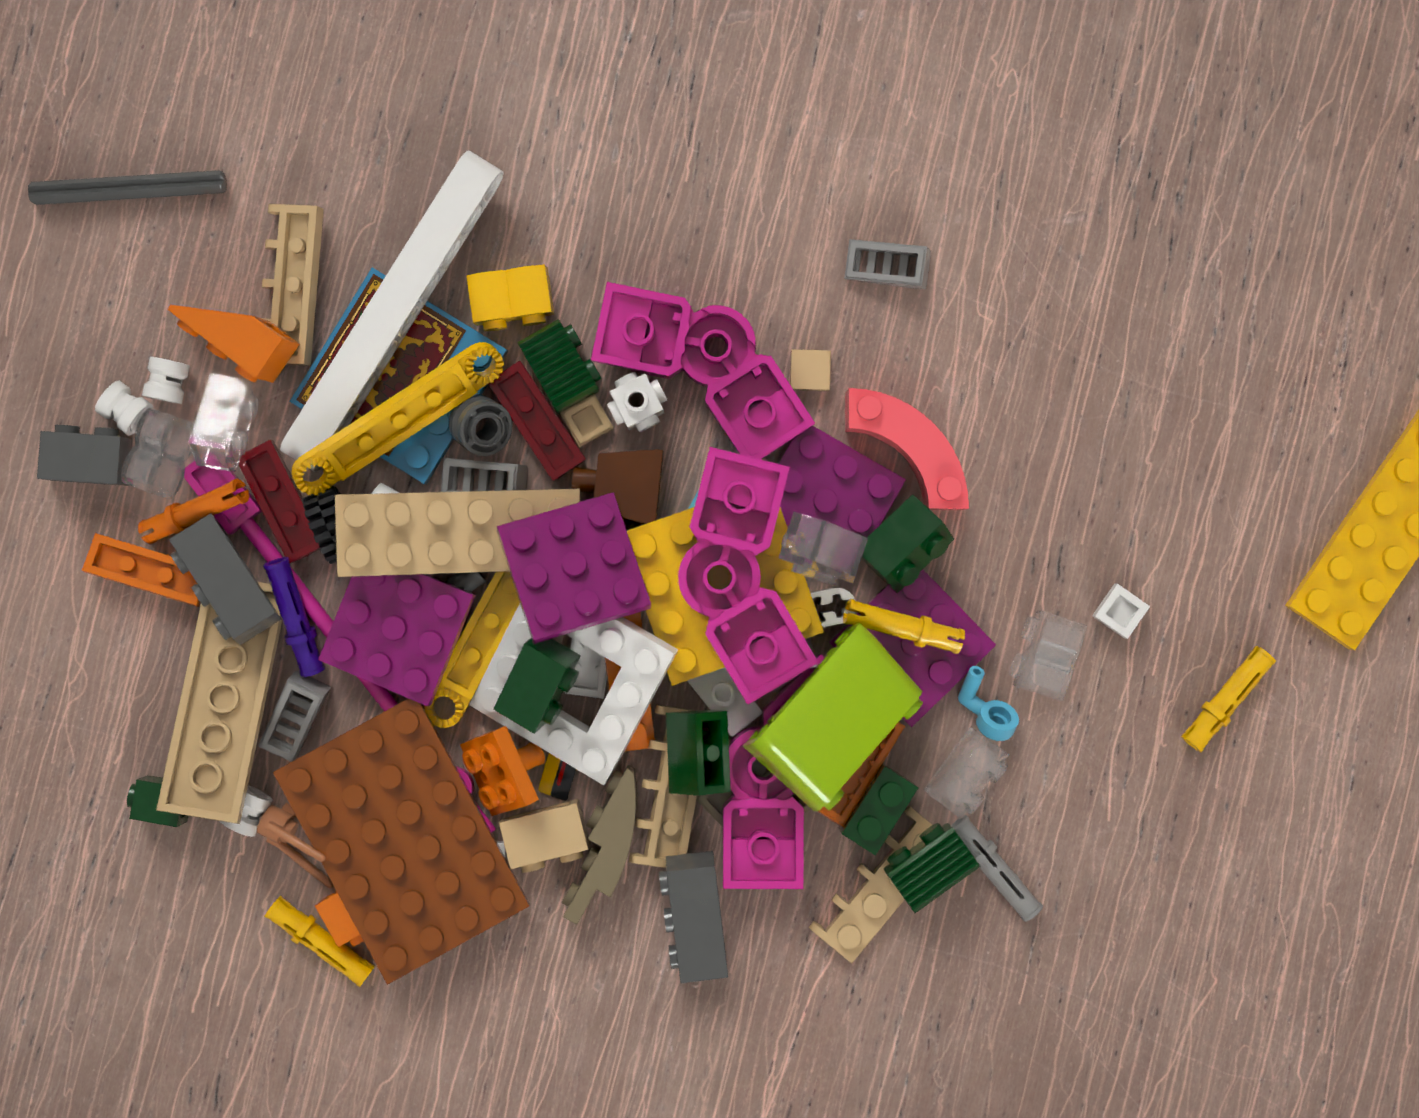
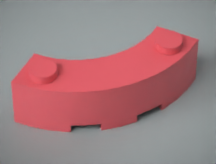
(917, 440)

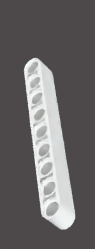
(395, 305)

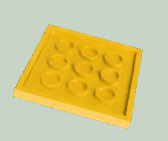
(659, 552)

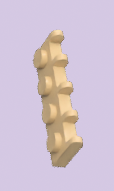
(296, 274)
(670, 814)
(872, 902)

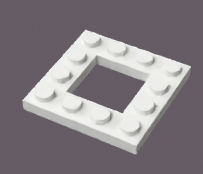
(599, 747)

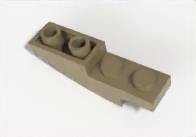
(613, 831)

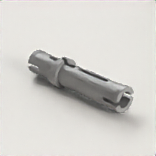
(1024, 901)

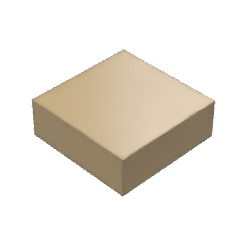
(810, 370)
(587, 421)

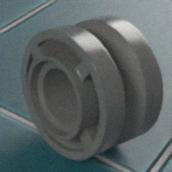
(494, 433)

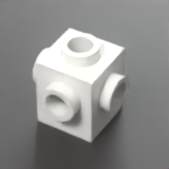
(643, 416)

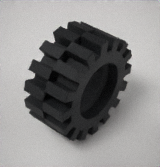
(321, 517)

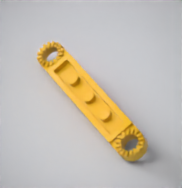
(397, 418)
(476, 647)

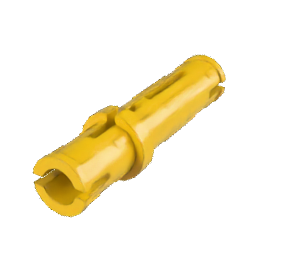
(919, 630)
(1223, 705)
(313, 936)

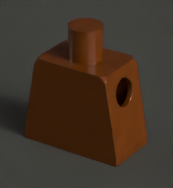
(632, 478)

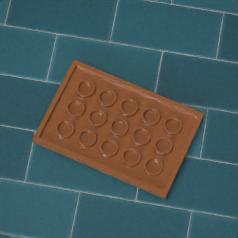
(402, 839)

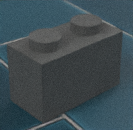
(82, 457)

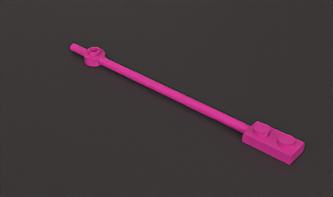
(241, 516)

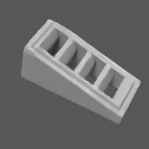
(920, 277)
(516, 480)
(308, 687)

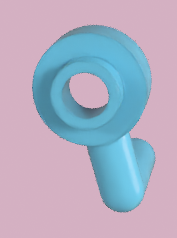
(994, 718)

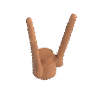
(279, 829)

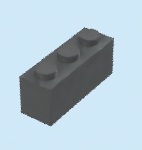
(223, 580)
(694, 917)

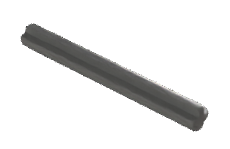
(127, 187)

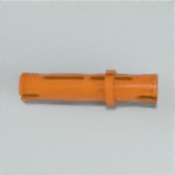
(181, 516)

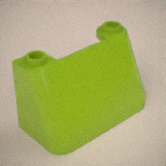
(836, 719)

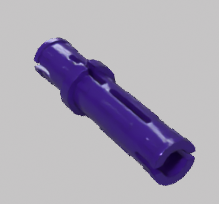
(290, 605)

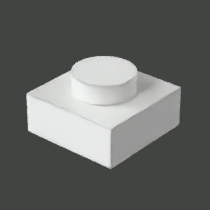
(1121, 611)

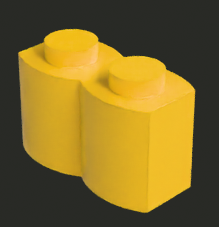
(510, 296)

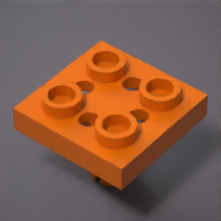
(502, 770)

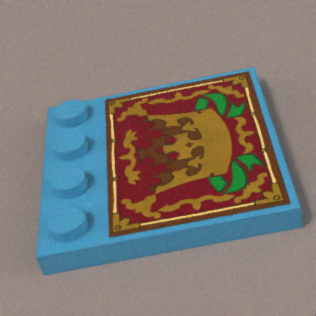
(427, 345)

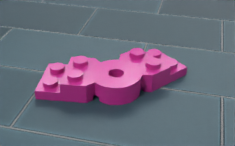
(664, 336)
(732, 526)
(762, 817)

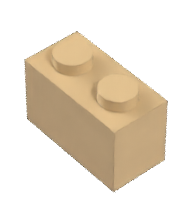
(545, 835)

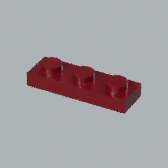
(537, 421)
(278, 500)

